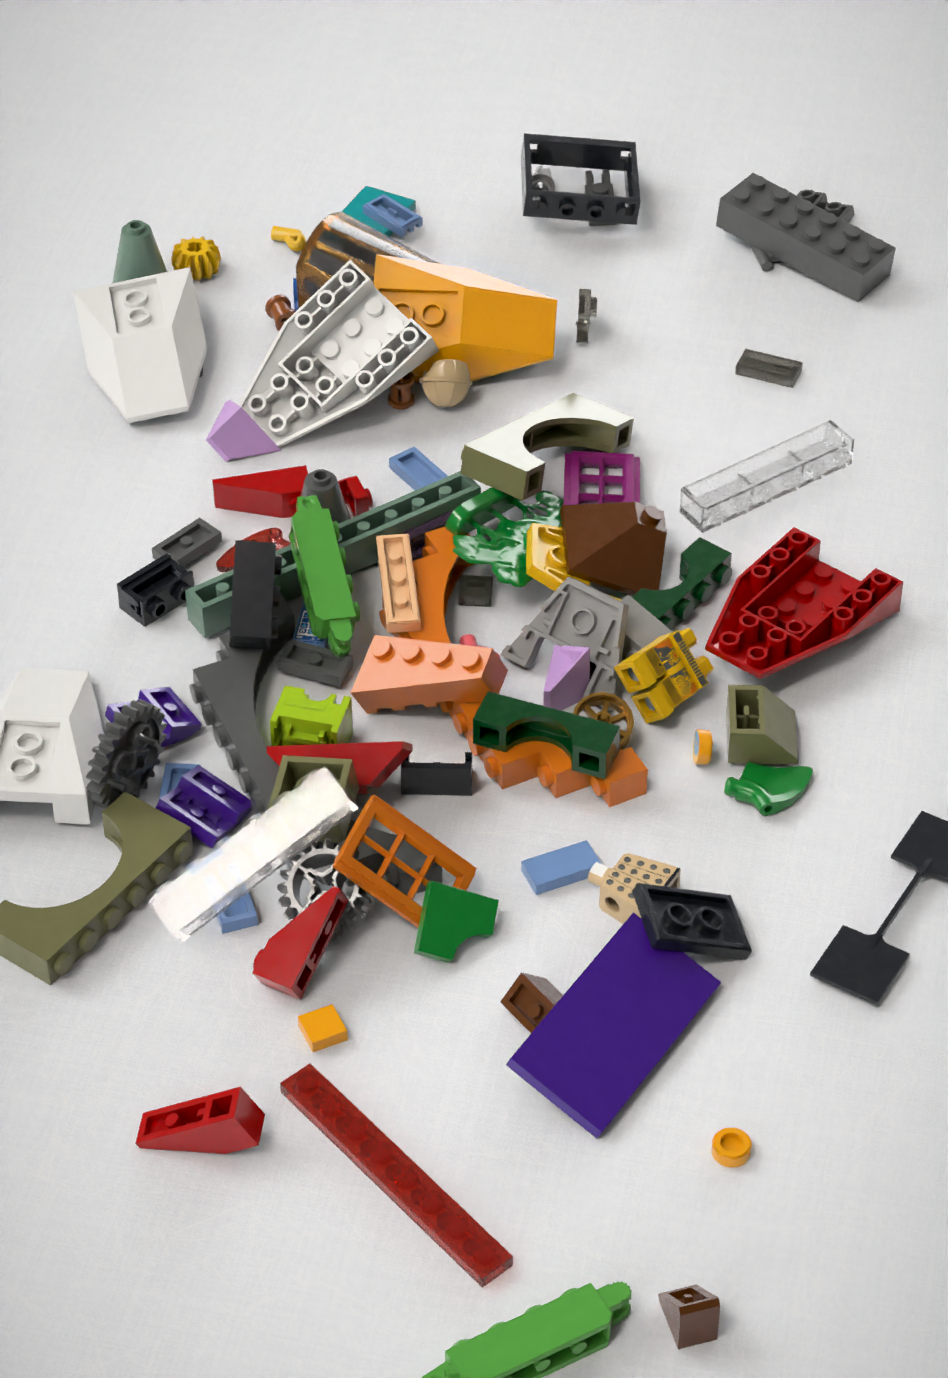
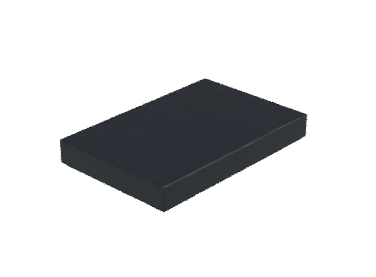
(691, 921)

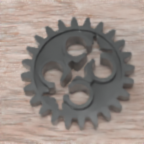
(126, 753)

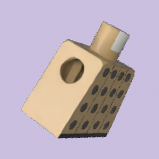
(618, 882)

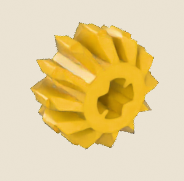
(199, 255)

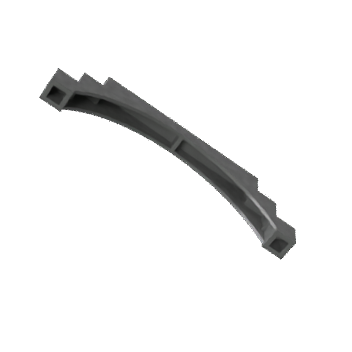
(229, 702)

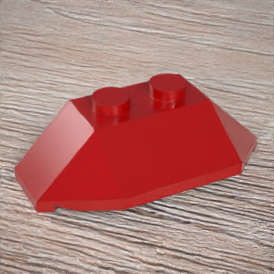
(371, 760)

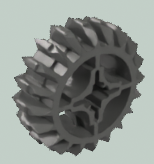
(303, 869)

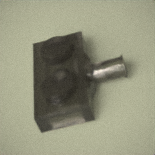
(586, 310)

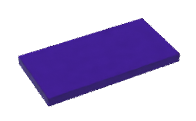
(612, 1026)

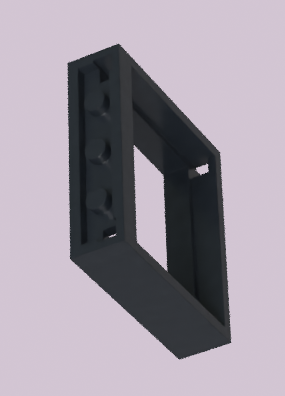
(580, 154)

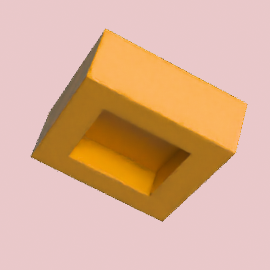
(322, 1028)

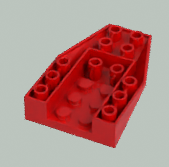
(796, 607)

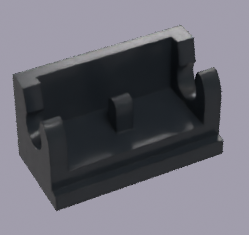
(437, 778)

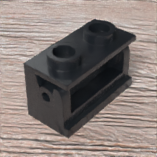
(154, 590)

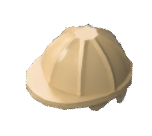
(446, 382)

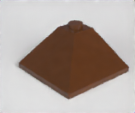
(614, 544)

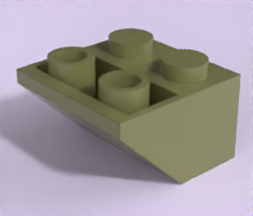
(759, 727)

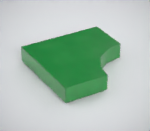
(451, 918)

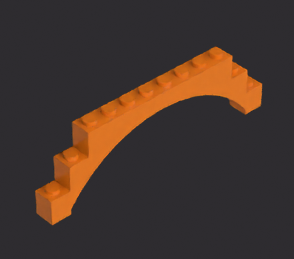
(435, 581)

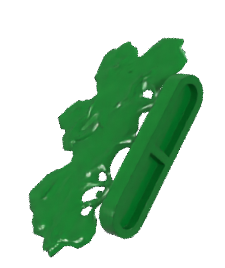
(509, 541)

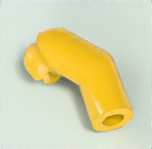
(292, 237)

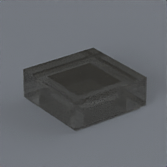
(475, 590)

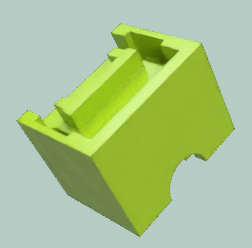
(310, 722)

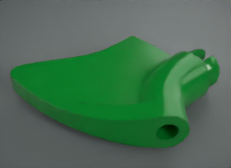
(769, 787)

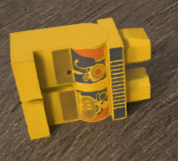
(665, 673)

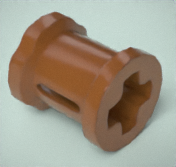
(279, 309)
(402, 389)

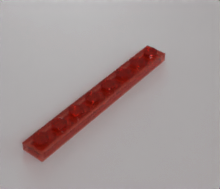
(397, 1175)

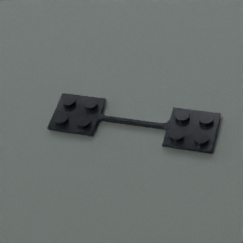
(865, 962)

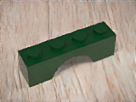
(702, 572)
(507, 721)

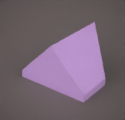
(238, 435)
(567, 676)

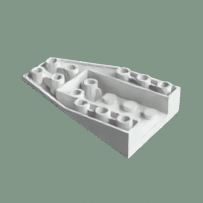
(144, 342)
(333, 357)
(48, 740)

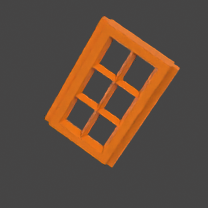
(415, 836)

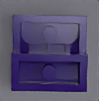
(179, 719)
(205, 805)

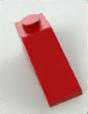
(261, 493)
(297, 948)
(206, 1124)

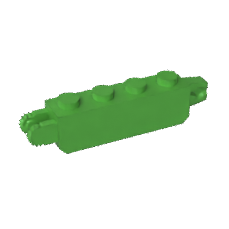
(322, 575)
(542, 1337)

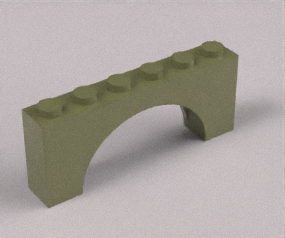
(505, 457)
(54, 938)

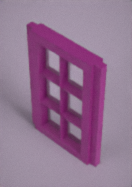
(574, 478)

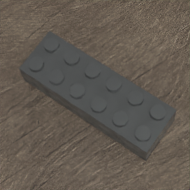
(805, 237)

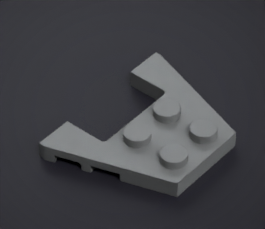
(579, 618)

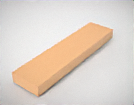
(398, 583)

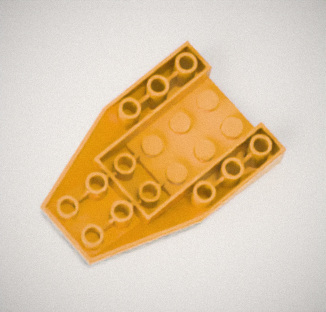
(470, 315)

